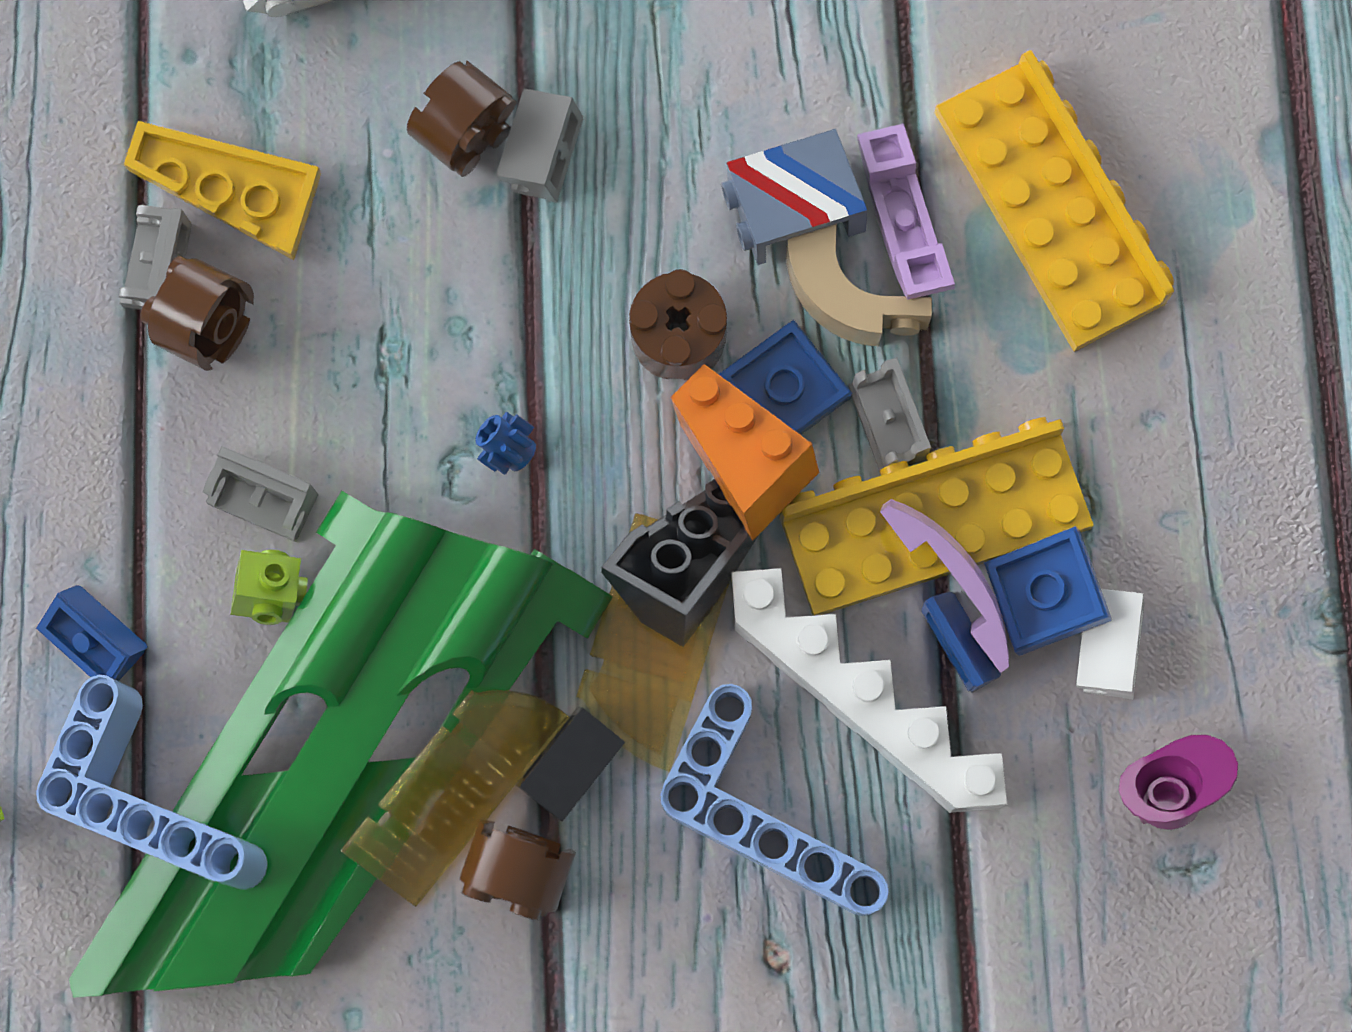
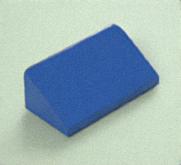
(90, 634)
(954, 634)

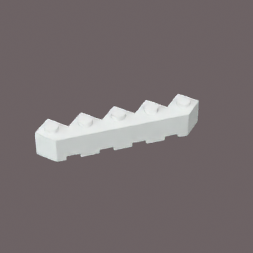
(863, 696)

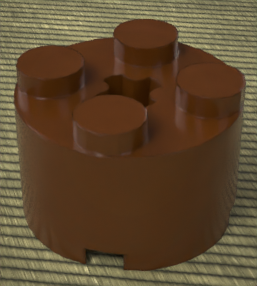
(462, 117)
(678, 299)
(198, 312)
(516, 869)

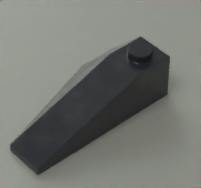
(680, 563)

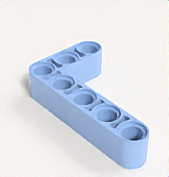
(92, 796)
(755, 822)

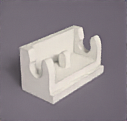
(1112, 649)

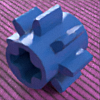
(505, 443)

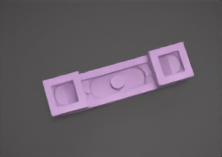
(902, 213)
(914, 530)

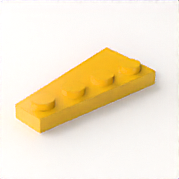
(234, 184)

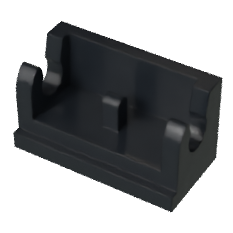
(570, 763)

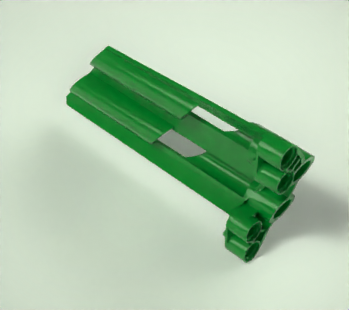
(371, 628)

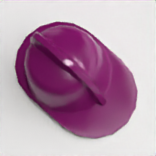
(1178, 781)

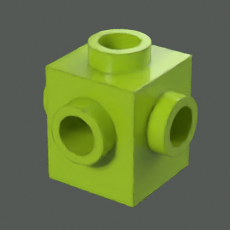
(267, 586)

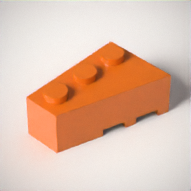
(745, 448)

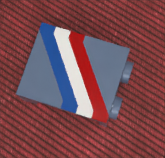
(793, 192)

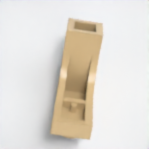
(839, 303)

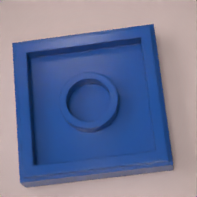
(789, 379)
(1047, 591)

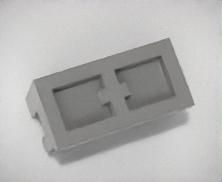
(540, 144)
(158, 240)
(889, 415)
(259, 494)

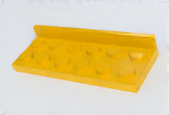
(1056, 202)
(984, 496)

